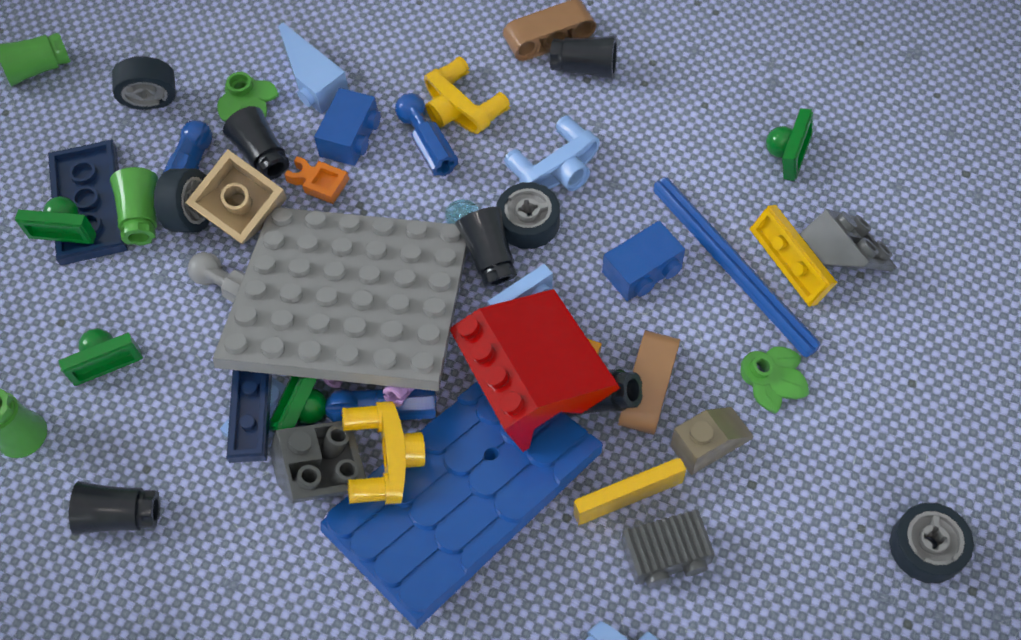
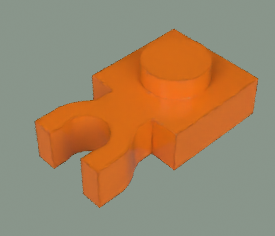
(319, 181)

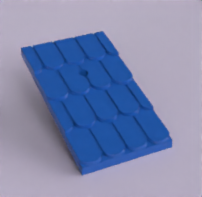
(458, 505)

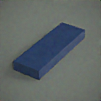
(249, 417)

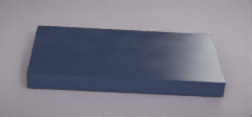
(84, 178)

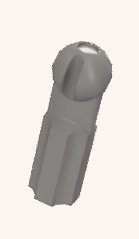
(207, 269)

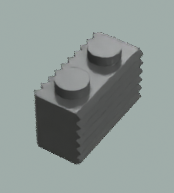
(667, 548)

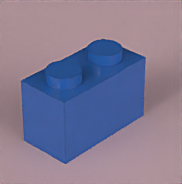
(347, 127)
(643, 261)

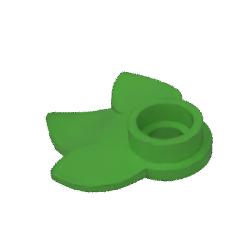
(245, 92)
(778, 379)

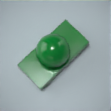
(791, 143)
(56, 222)
(99, 355)
(299, 403)

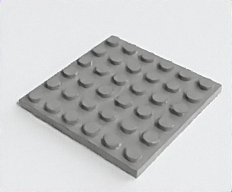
(346, 300)

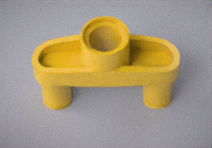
(452, 105)
(399, 452)

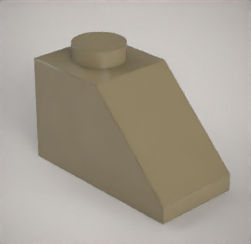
(709, 437)

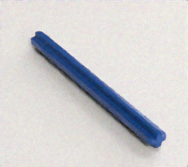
(737, 268)

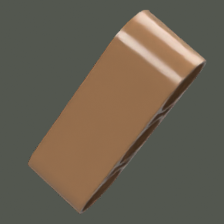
(533, 33)
(654, 367)

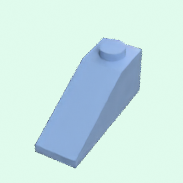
(314, 73)

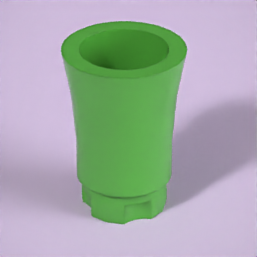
(32, 57)
(134, 203)
(20, 428)

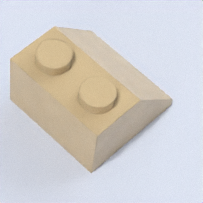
(236, 197)

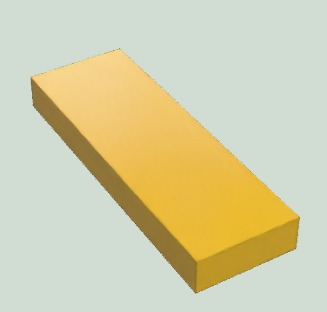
(793, 255)
(629, 491)

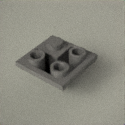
(846, 242)
(315, 461)

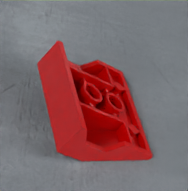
(532, 362)

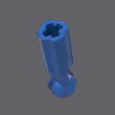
(426, 135)
(193, 141)
(418, 405)

